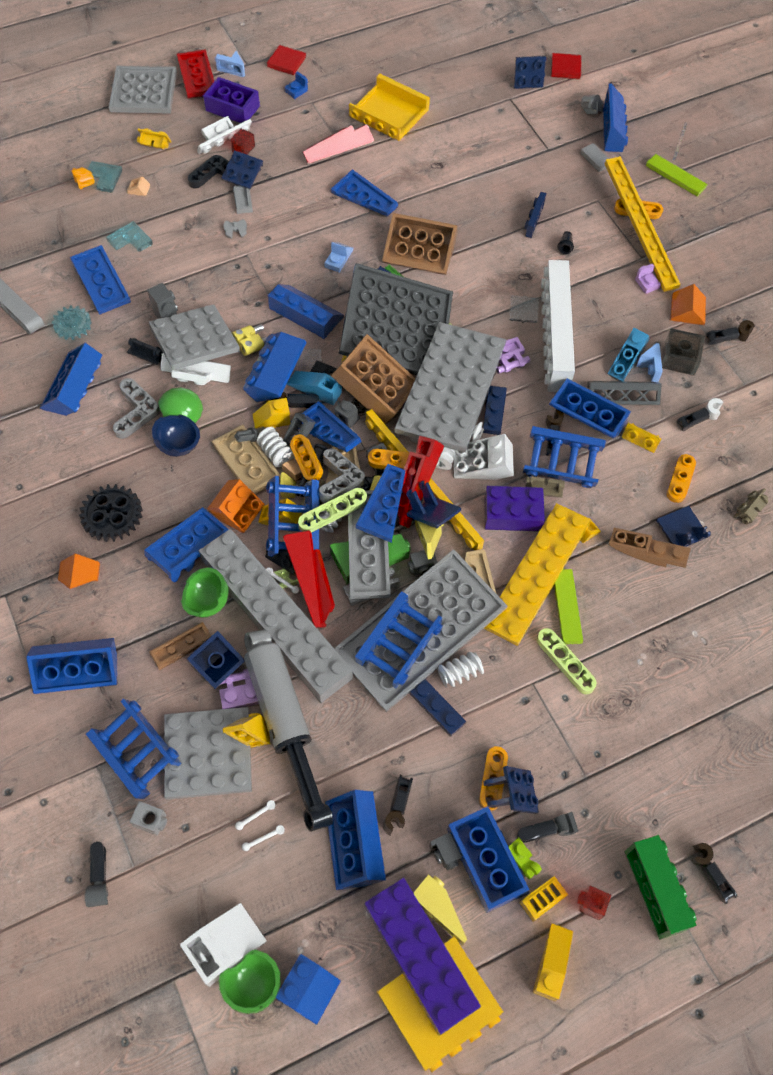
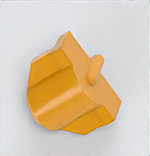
(83, 177)

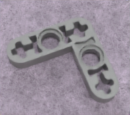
(140, 410)
(351, 477)

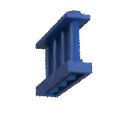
(576, 442)
(311, 494)
(390, 622)
(113, 753)

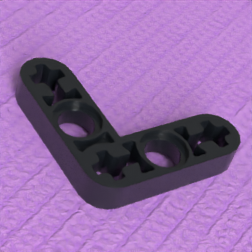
(214, 164)

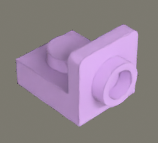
(647, 279)

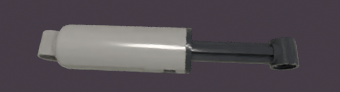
(284, 719)

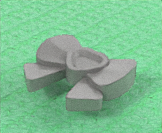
(240, 226)

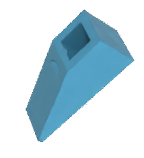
(629, 354)
(317, 383)

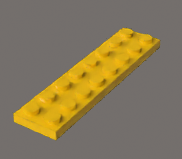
(538, 572)

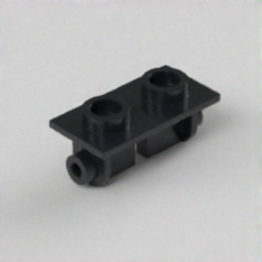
(144, 351)
(282, 559)

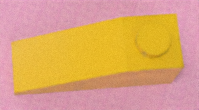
(249, 730)
(553, 963)

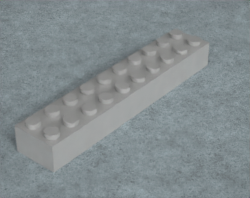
(274, 610)

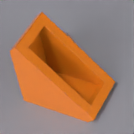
(78, 571)

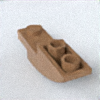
(648, 550)

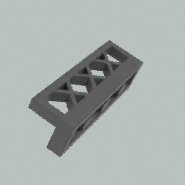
(628, 385)

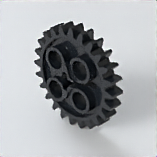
(111, 512)

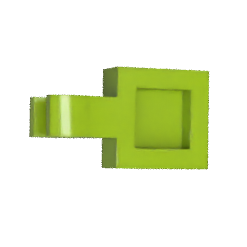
(521, 855)

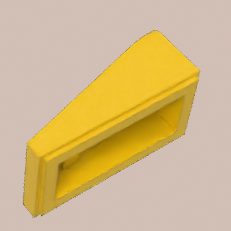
(528, 907)

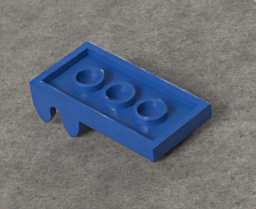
(100, 279)
(182, 544)

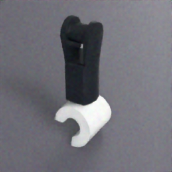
(710, 412)

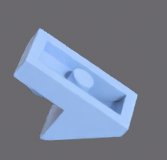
(231, 65)
(338, 256)
(652, 360)

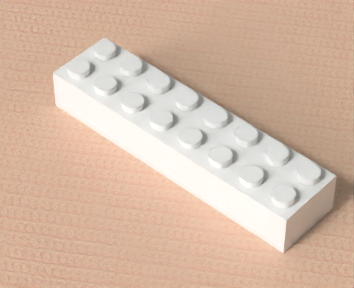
(557, 324)

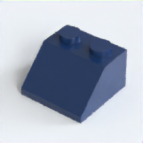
(215, 660)

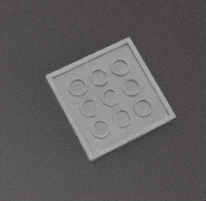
(143, 89)
(193, 337)
(209, 758)

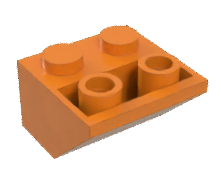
(236, 505)

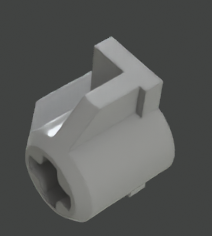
(592, 104)

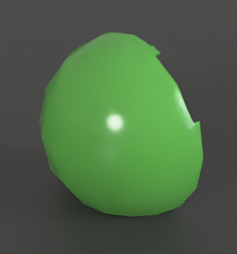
(182, 402)
(205, 593)
(251, 983)

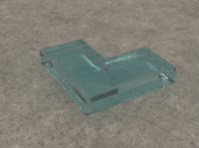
(107, 175)
(130, 234)

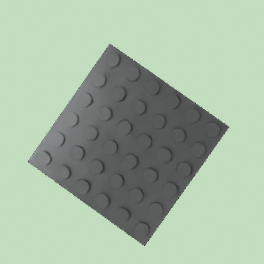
(395, 314)

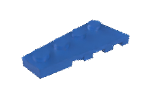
(364, 193)
(331, 428)
(382, 508)

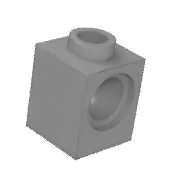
(142, 812)

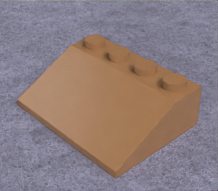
(420, 243)
(375, 379)

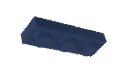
(534, 214)
(494, 410)
(437, 707)

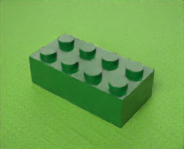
(660, 887)

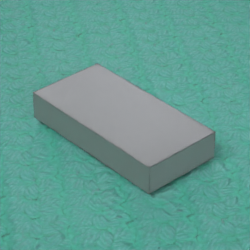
(595, 156)
(242, 199)

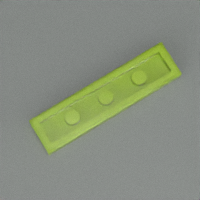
(676, 175)
(568, 608)

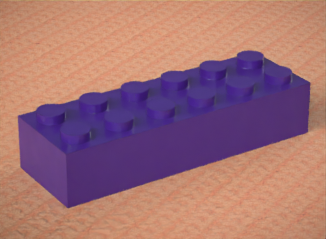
(422, 956)

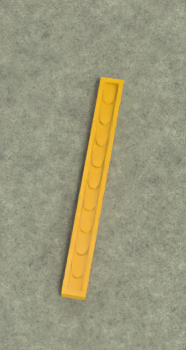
(642, 224)
(459, 522)

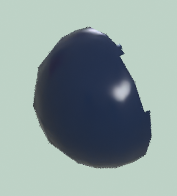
(175, 435)

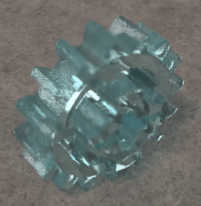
(71, 322)

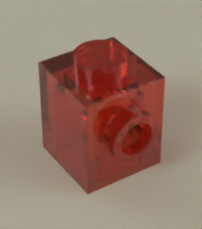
(243, 141)
(593, 902)

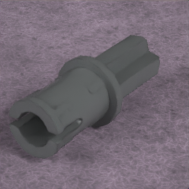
(248, 435)

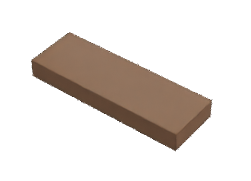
(180, 646)

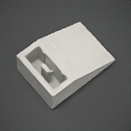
(485, 459)
(222, 943)

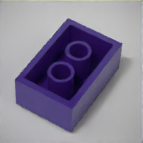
(231, 100)
(514, 508)

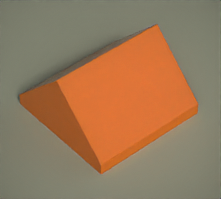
(688, 305)

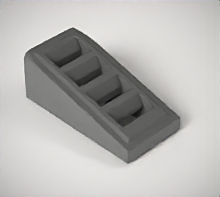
(296, 423)

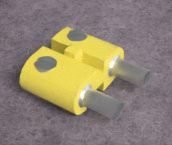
(248, 340)

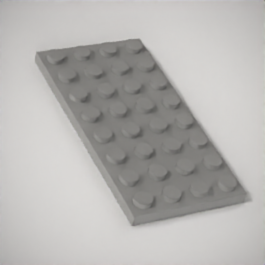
(451, 386)
(445, 590)

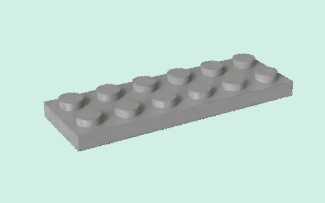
(367, 560)

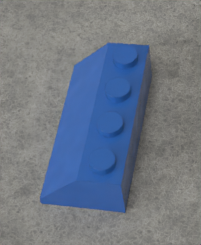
(614, 121)
(304, 310)
(273, 366)
(72, 380)
(590, 408)
(73, 665)
(355, 840)
(487, 859)

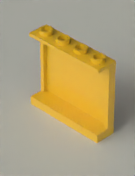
(390, 107)
(418, 1029)

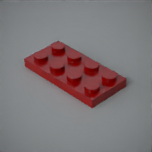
(195, 72)

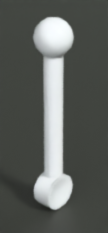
(295, 589)
(270, 805)
(279, 830)

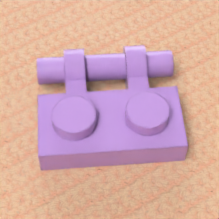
(512, 349)
(238, 696)

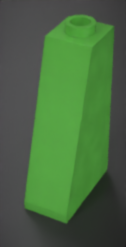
(398, 551)

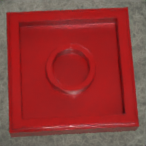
(286, 60)
(566, 66)

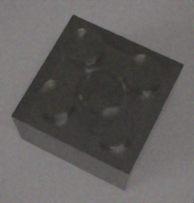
(682, 351)

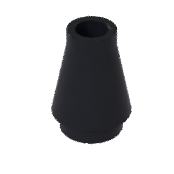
(566, 244)

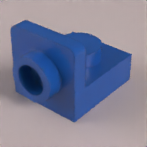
(298, 86)

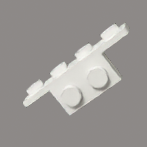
(219, 132)
(199, 373)

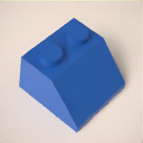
(308, 989)

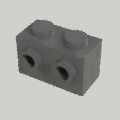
(162, 301)

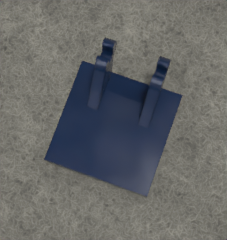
(529, 72)
(242, 169)
(433, 510)
(683, 527)
(521, 790)

